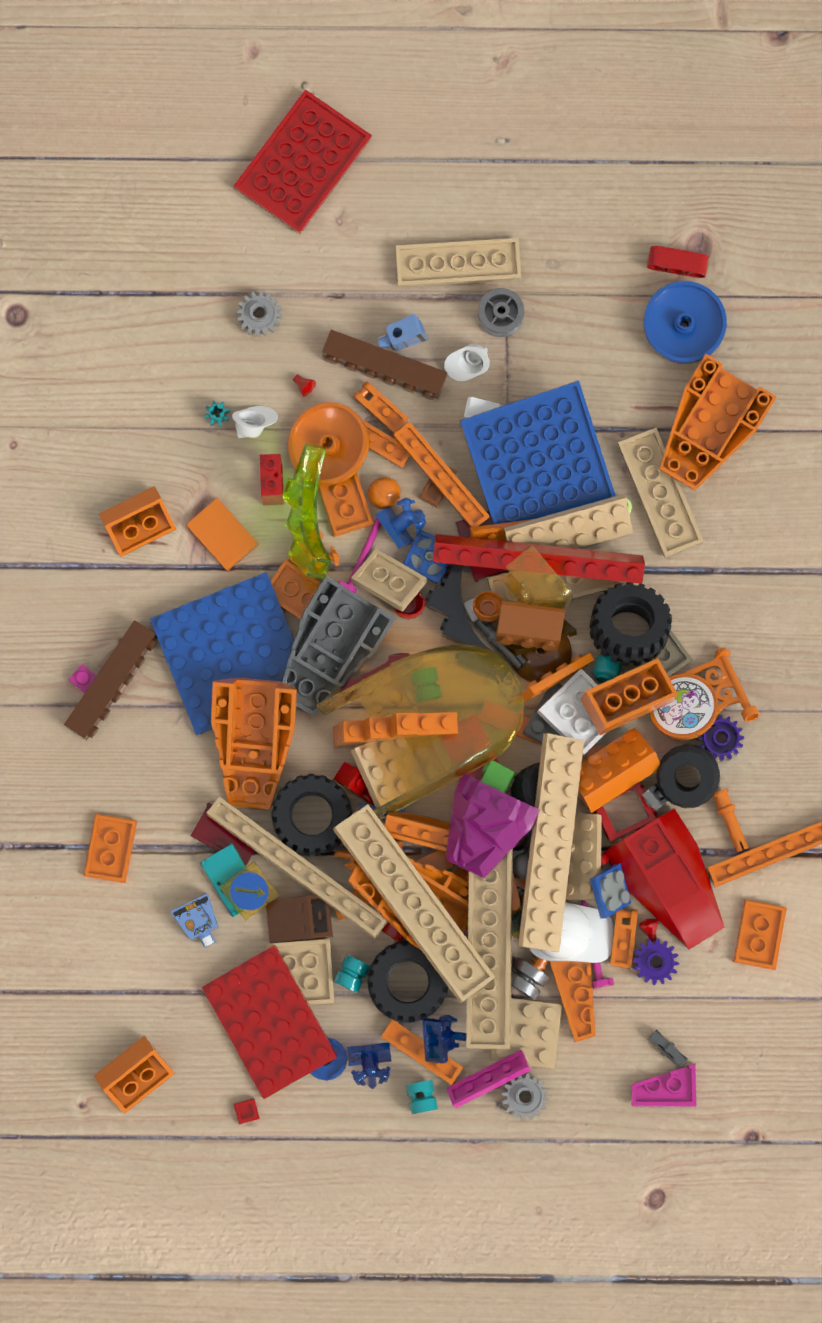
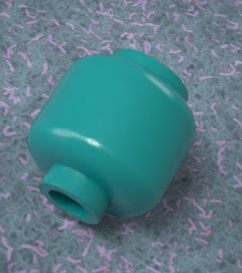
(605, 669)

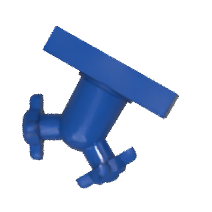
(397, 524)

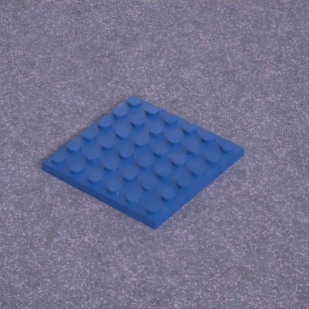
(538, 455)
(224, 638)

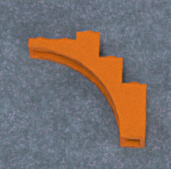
(394, 727)

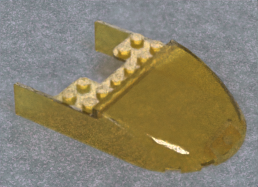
(443, 681)

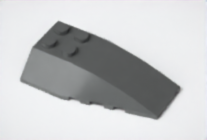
(332, 642)

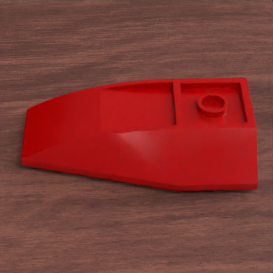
(669, 878)

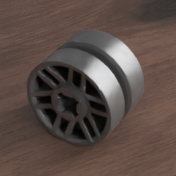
(526, 978)

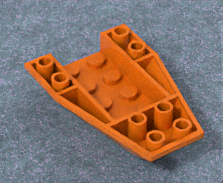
(712, 422)

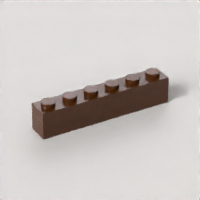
(384, 364)
(110, 680)

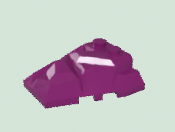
(485, 825)

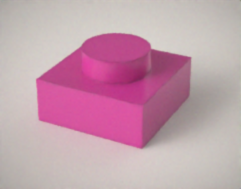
(82, 678)

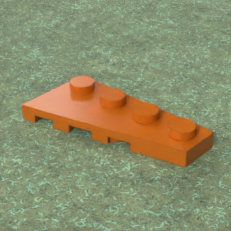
(576, 994)

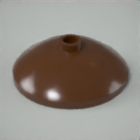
(540, 664)

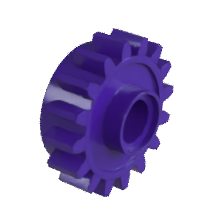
(732, 736)
(667, 961)

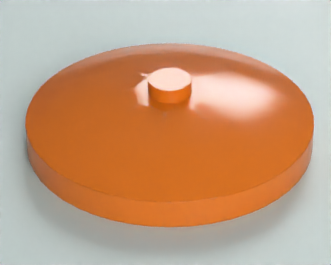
(339, 432)

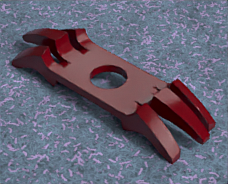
(392, 658)

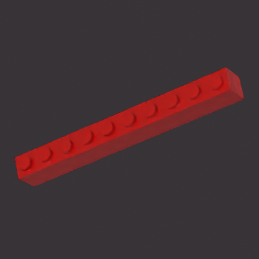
(562, 560)

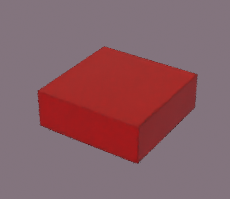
(246, 1111)

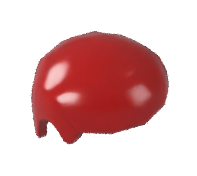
(413, 609)

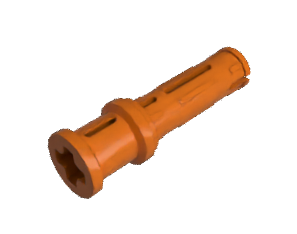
(726, 809)

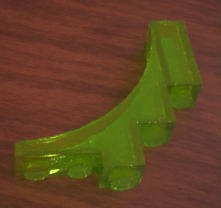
(301, 494)

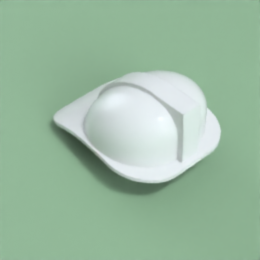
(582, 937)

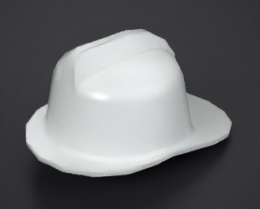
(467, 362)
(253, 420)

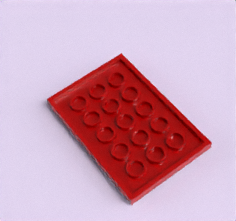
(302, 161)
(269, 1022)

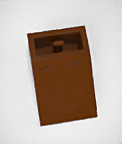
(298, 919)

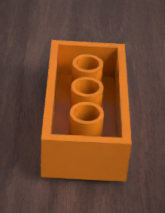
(628, 696)
(615, 769)

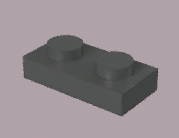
(654, 798)

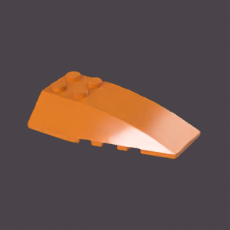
(253, 736)
(446, 886)

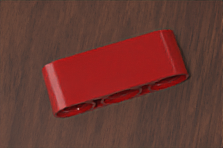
(677, 261)

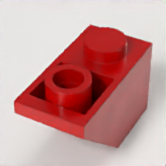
(352, 780)

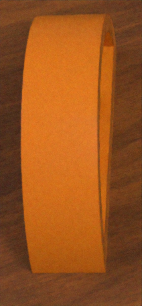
(418, 829)

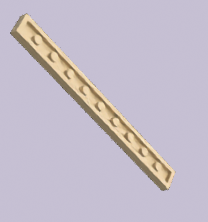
(297, 867)

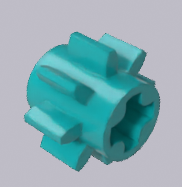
(220, 407)

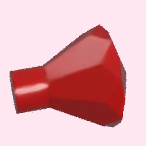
(305, 386)
(649, 927)

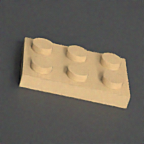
(389, 580)

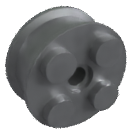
(501, 324)

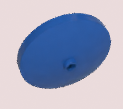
(689, 304)

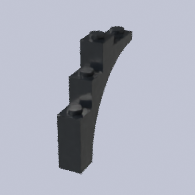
(449, 603)

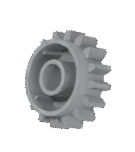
(255, 304)
(535, 1102)

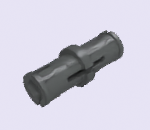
(667, 1048)

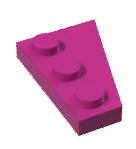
(667, 1090)

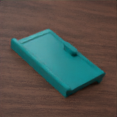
(221, 868)

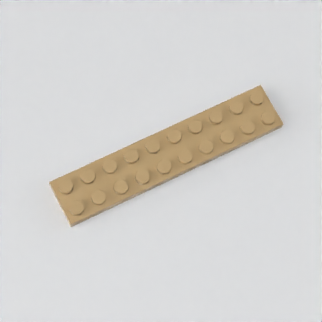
(551, 843)
(414, 903)
(492, 939)

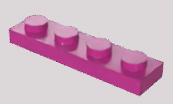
(488, 1079)

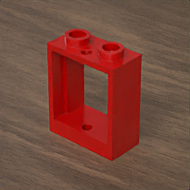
(271, 479)
(606, 823)

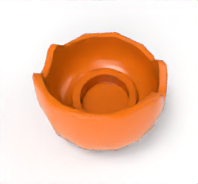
(384, 493)
(487, 606)

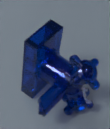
(440, 1038)
(369, 1057)

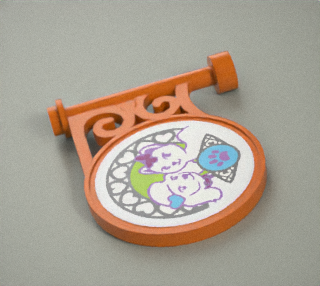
(697, 702)

